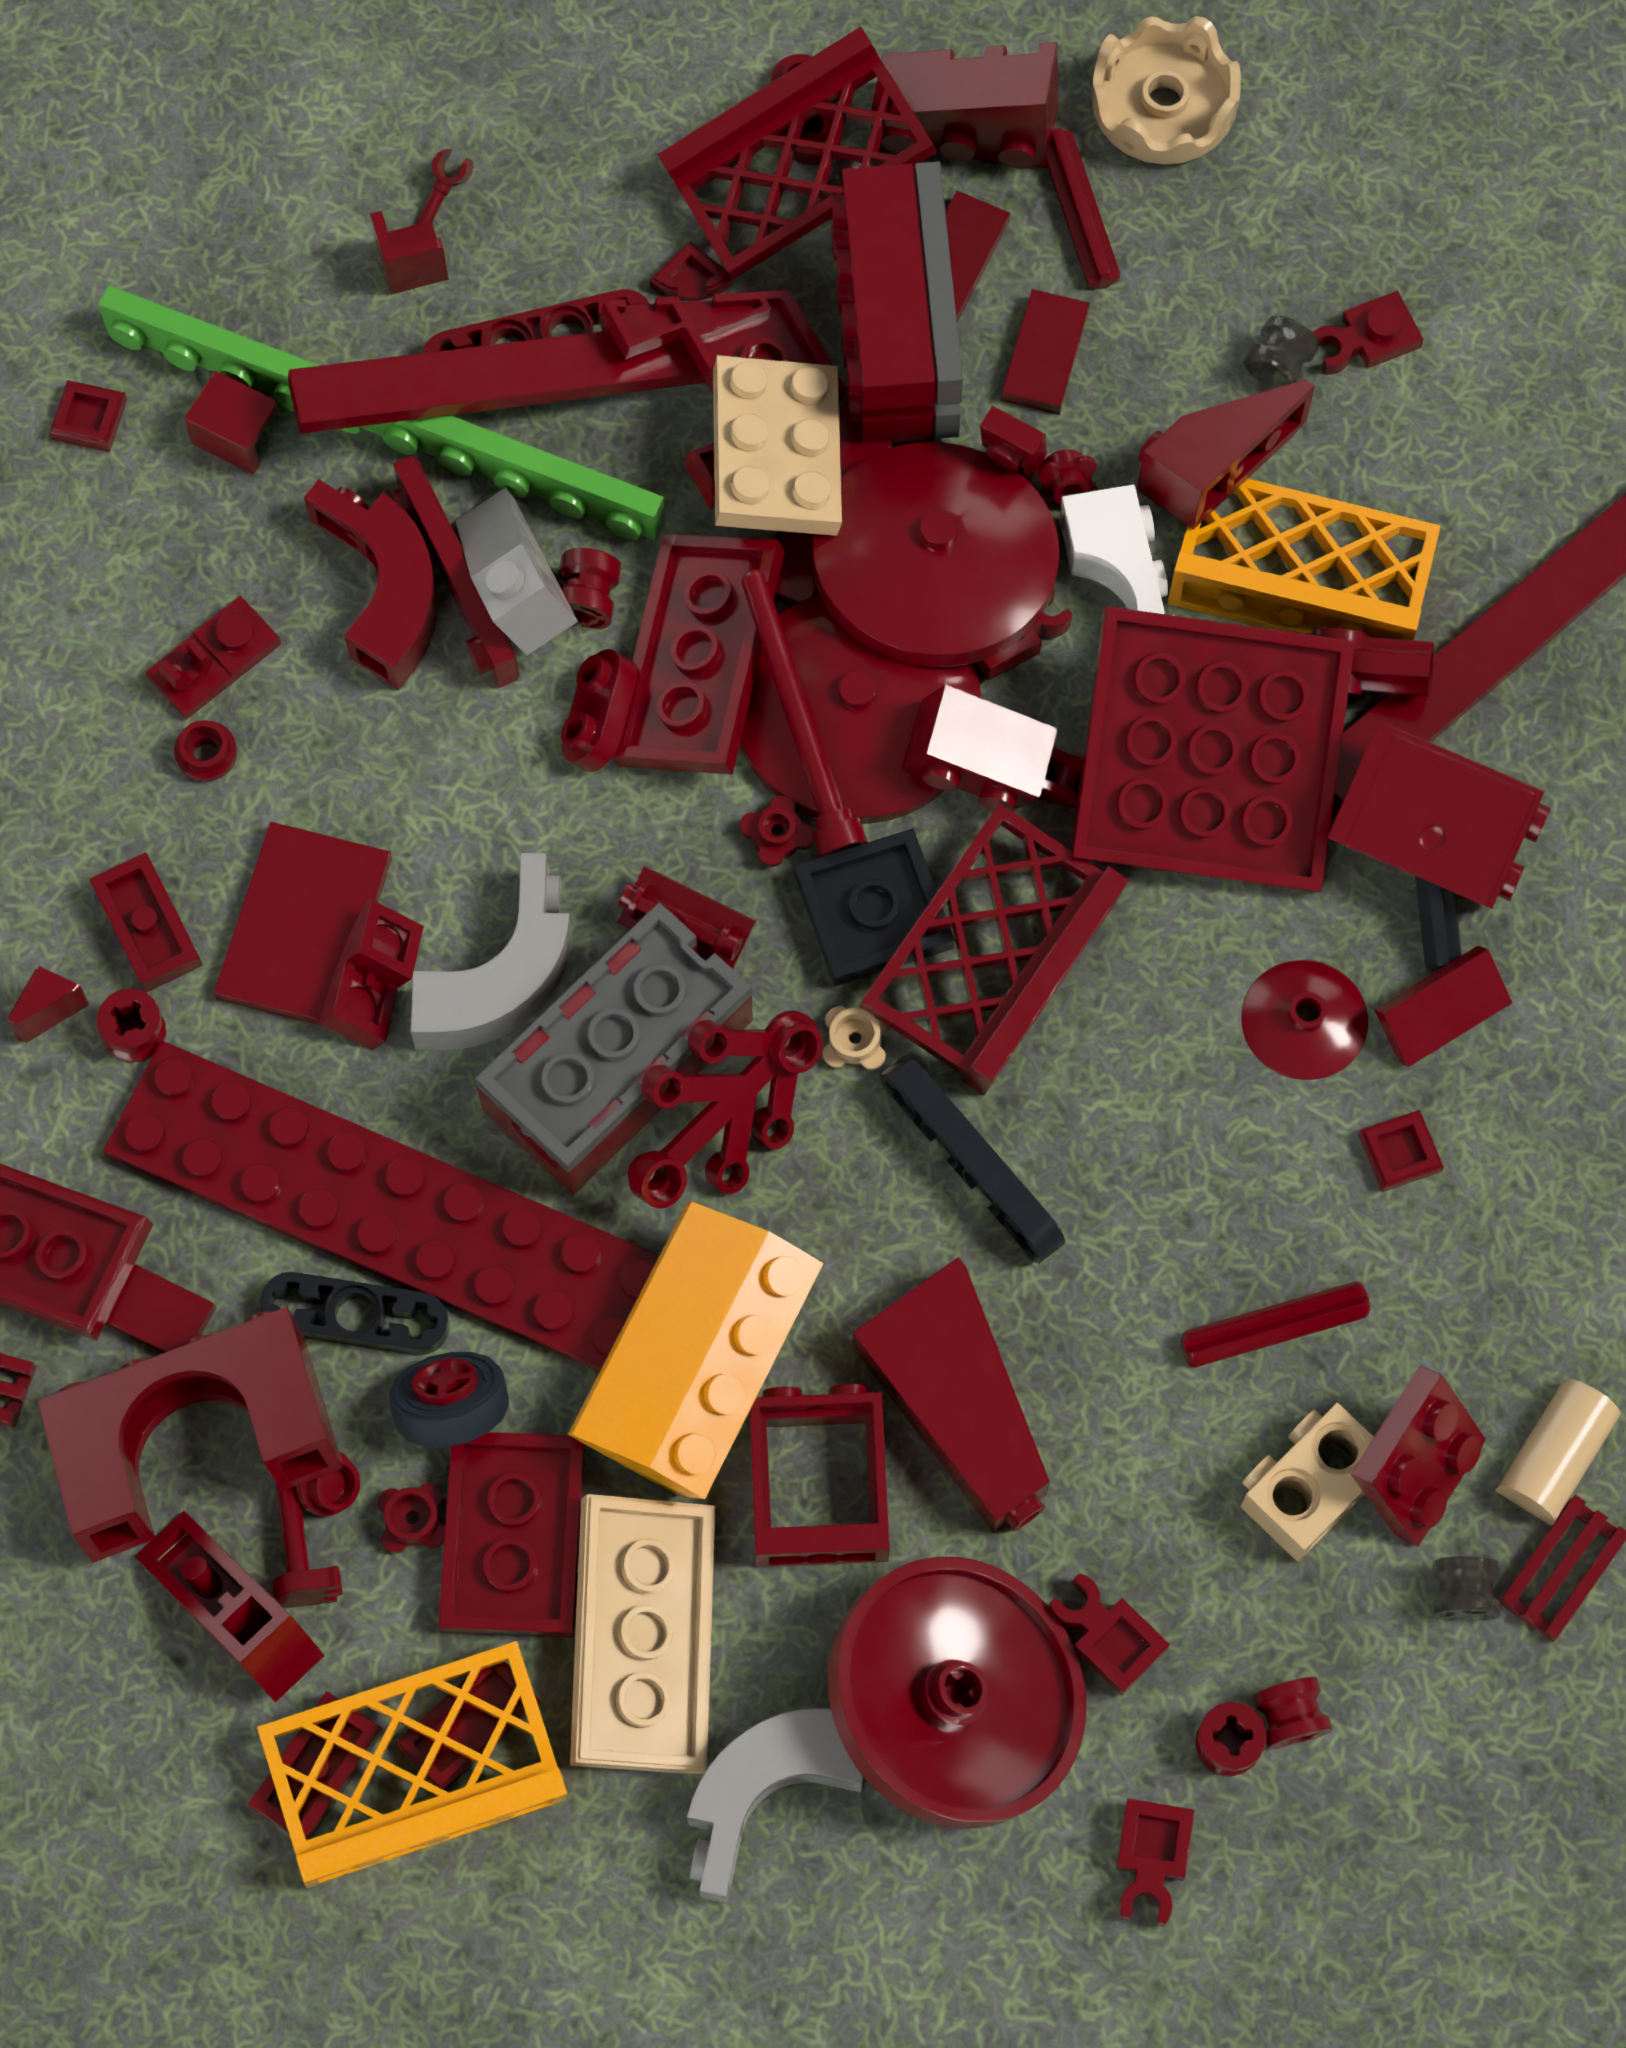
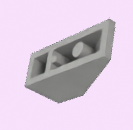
(513, 573)

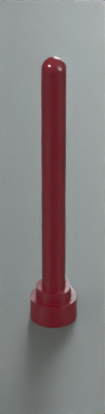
(835, 824)

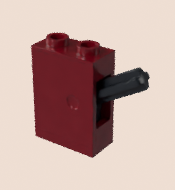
(1443, 823)

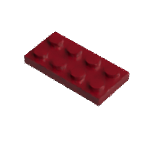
(696, 655)

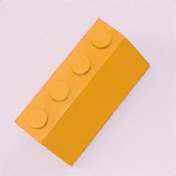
(695, 1350)

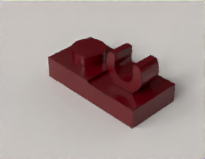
(213, 657)

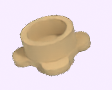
(841, 1051)

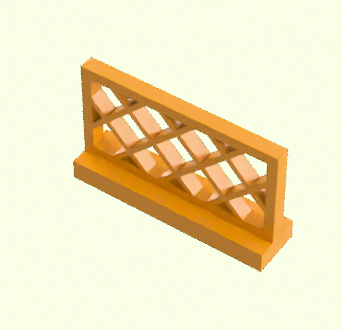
(1295, 600)
(431, 1820)

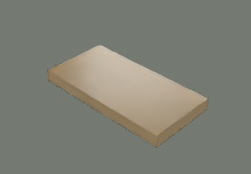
(643, 1635)

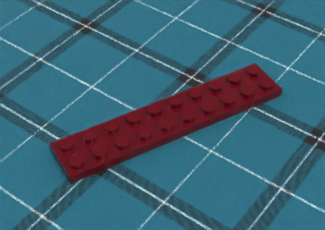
(380, 1205)

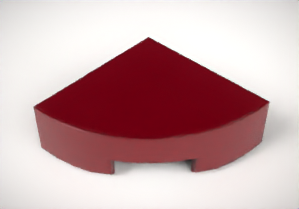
(691, 276)

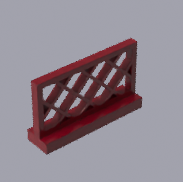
(764, 120)
(1039, 978)

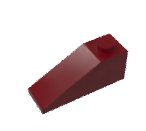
(1218, 449)
(230, 1606)

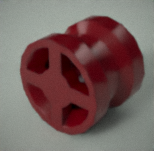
(138, 1036)
(1292, 1712)
(1220, 1752)

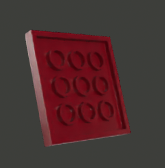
(1212, 749)

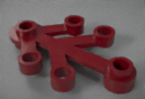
(730, 1105)

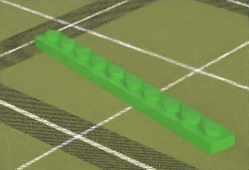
(455, 442)

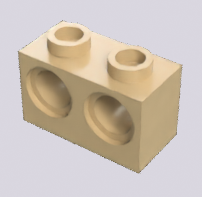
(1326, 1490)

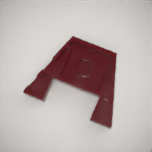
(732, 325)

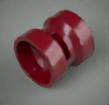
(587, 584)

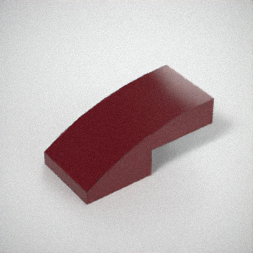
(369, 972)

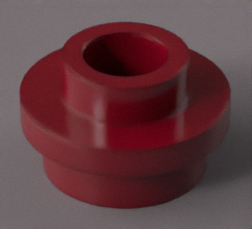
(205, 733)

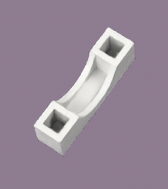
(1108, 543)

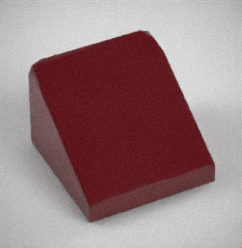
(44, 1004)

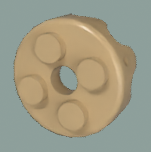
(1170, 57)

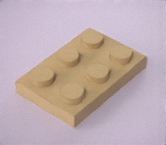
(776, 446)

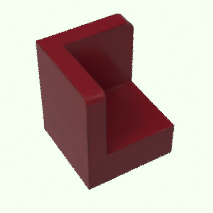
(409, 254)
(230, 420)

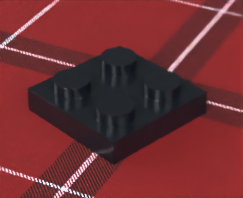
(868, 903)

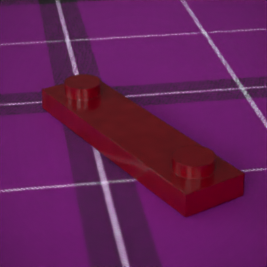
(489, 646)

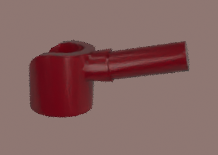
(443, 184)

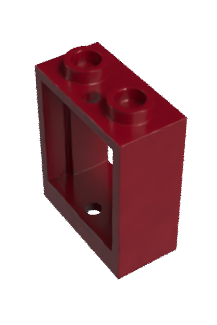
(824, 1543)

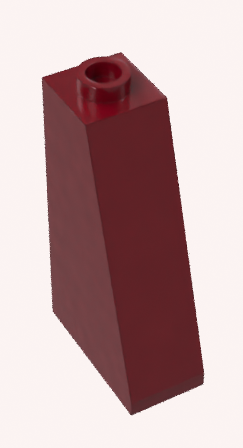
(954, 1390)

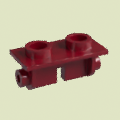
(714, 924)

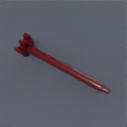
(300, 1584)

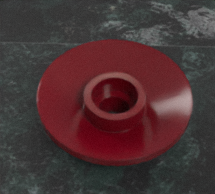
(1297, 1046)

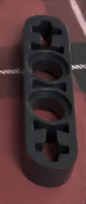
(973, 1158)

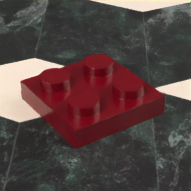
(1419, 1456)

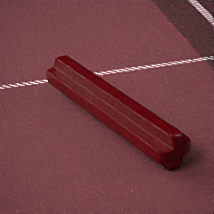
(1081, 211)
(1275, 1324)

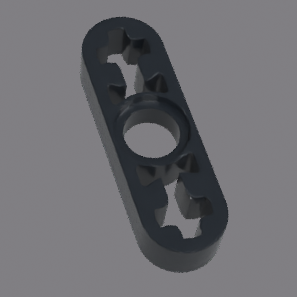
(343, 1290)

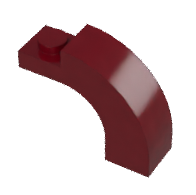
(402, 614)

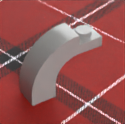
(501, 995)
(763, 1759)

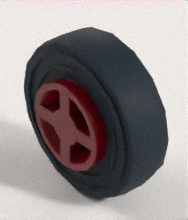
(448, 1399)

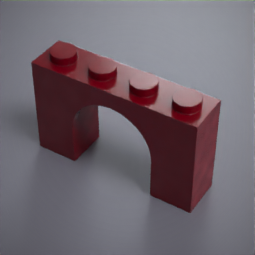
(104, 1423)

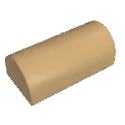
(1559, 1450)

